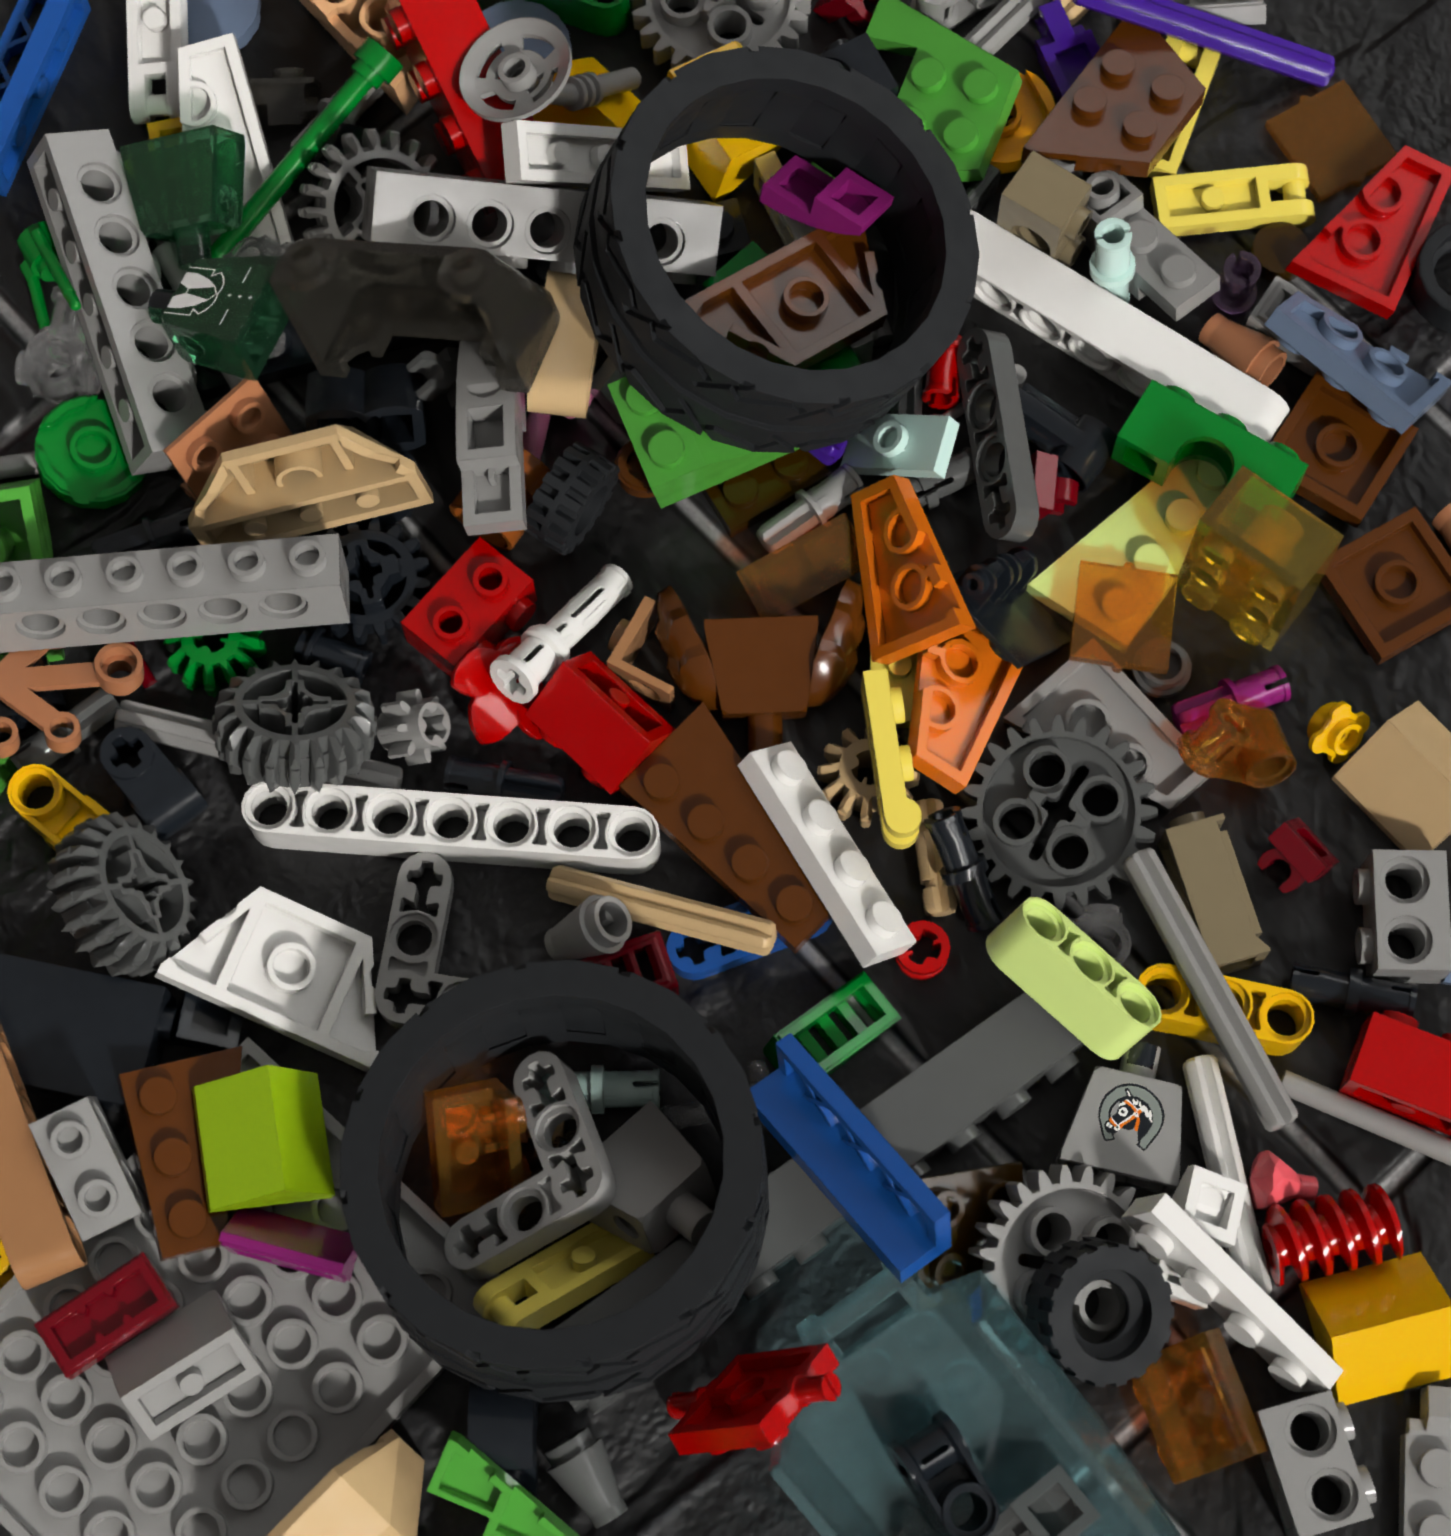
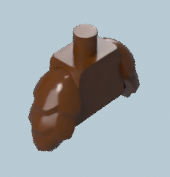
(762, 665)

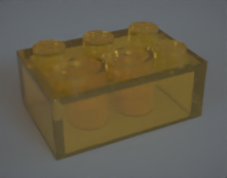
(1256, 559)

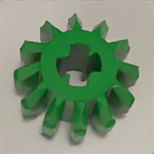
(201, 666)

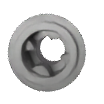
(591, 929)

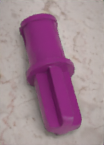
(1249, 691)

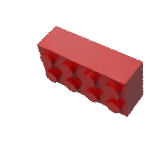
(436, 42)

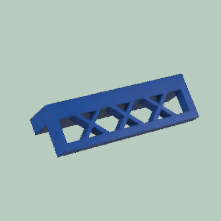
(36, 74)
(851, 1162)

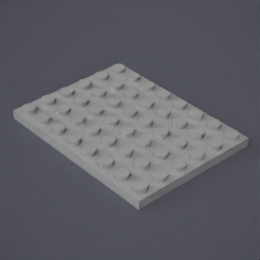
(328, 1384)

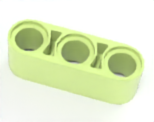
(1073, 978)

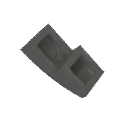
(1048, 1509)

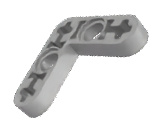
(422, 969)
(552, 1187)

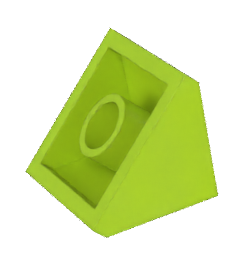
(262, 1139)

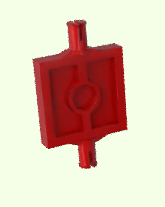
(753, 1400)

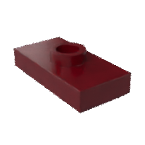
(106, 1315)

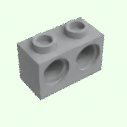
(1420, 919)
(88, 1167)
(1295, 1470)

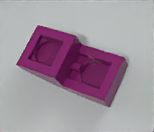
(818, 200)

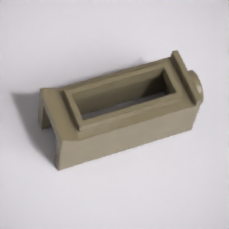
(1213, 889)

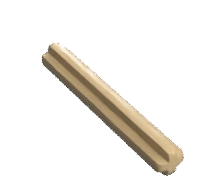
(667, 910)

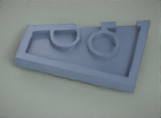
(1369, 373)

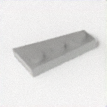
(1113, 702)

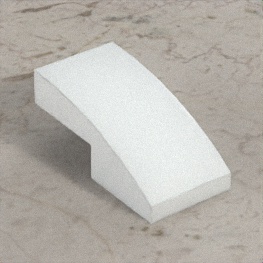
(1216, 1207)

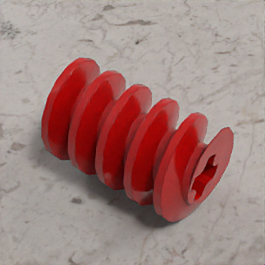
(1330, 1231)

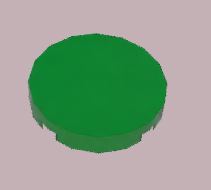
(83, 456)

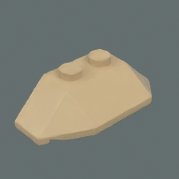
(304, 486)
(363, 1496)

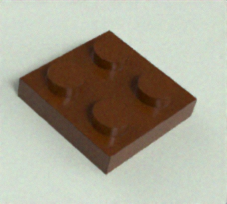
(1345, 450)
(1392, 585)

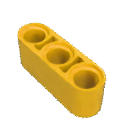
(1254, 999)

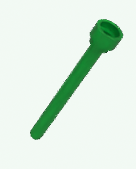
(370, 70)

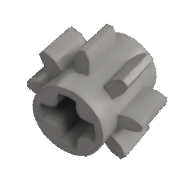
(413, 727)

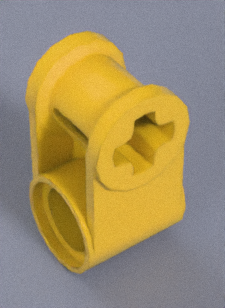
(64, 810)

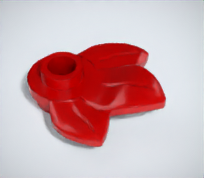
(489, 711)

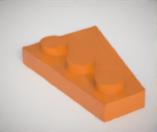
(904, 574)
(956, 706)

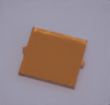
(1332, 139)
(1123, 617)

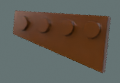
(718, 821)

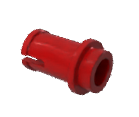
(943, 380)

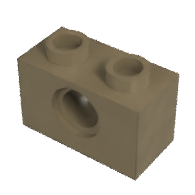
(1047, 208)

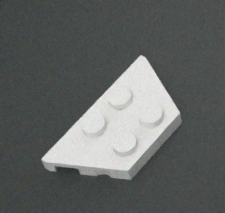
(287, 974)

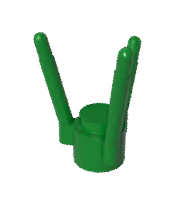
(43, 262)

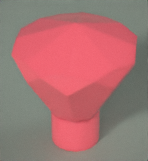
(1275, 1182)

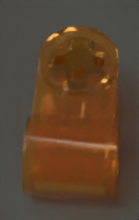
(1239, 746)

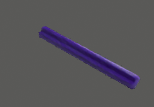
(1221, 37)

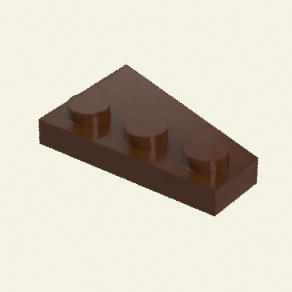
(168, 1150)

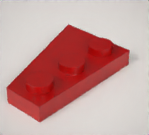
(1378, 236)

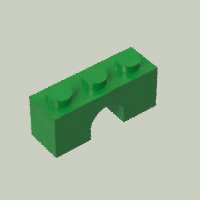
(1174, 428)

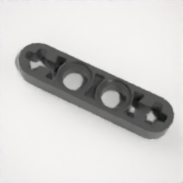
(1008, 498)

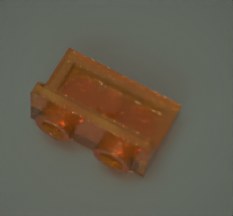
(474, 1144)
(1198, 1408)

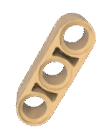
(569, 364)

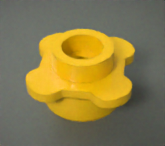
(1336, 730)

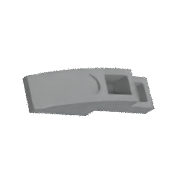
(1164, 264)
(489, 447)

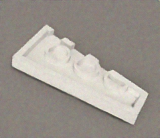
(219, 94)

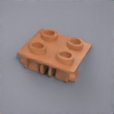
(235, 421)

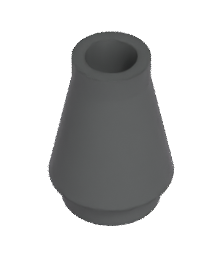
(586, 1475)

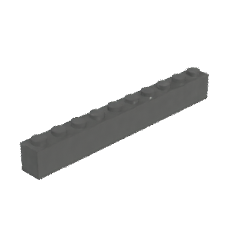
(918, 1117)

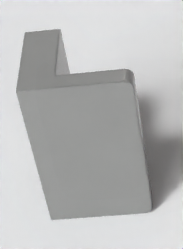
(181, 1365)

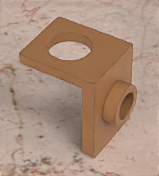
(625, 645)

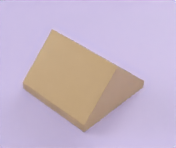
(1404, 779)

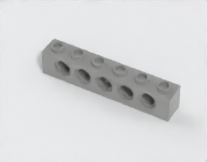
(63, 172)
(396, 193)
(173, 593)

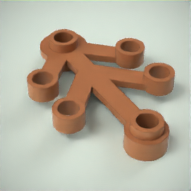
(20, 680)

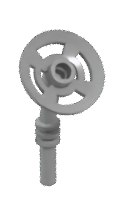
(528, 76)

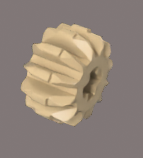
(842, 776)

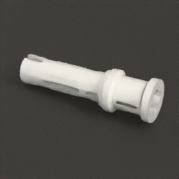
(549, 644)

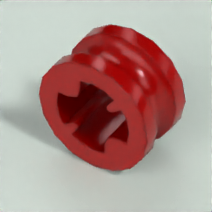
(931, 966)

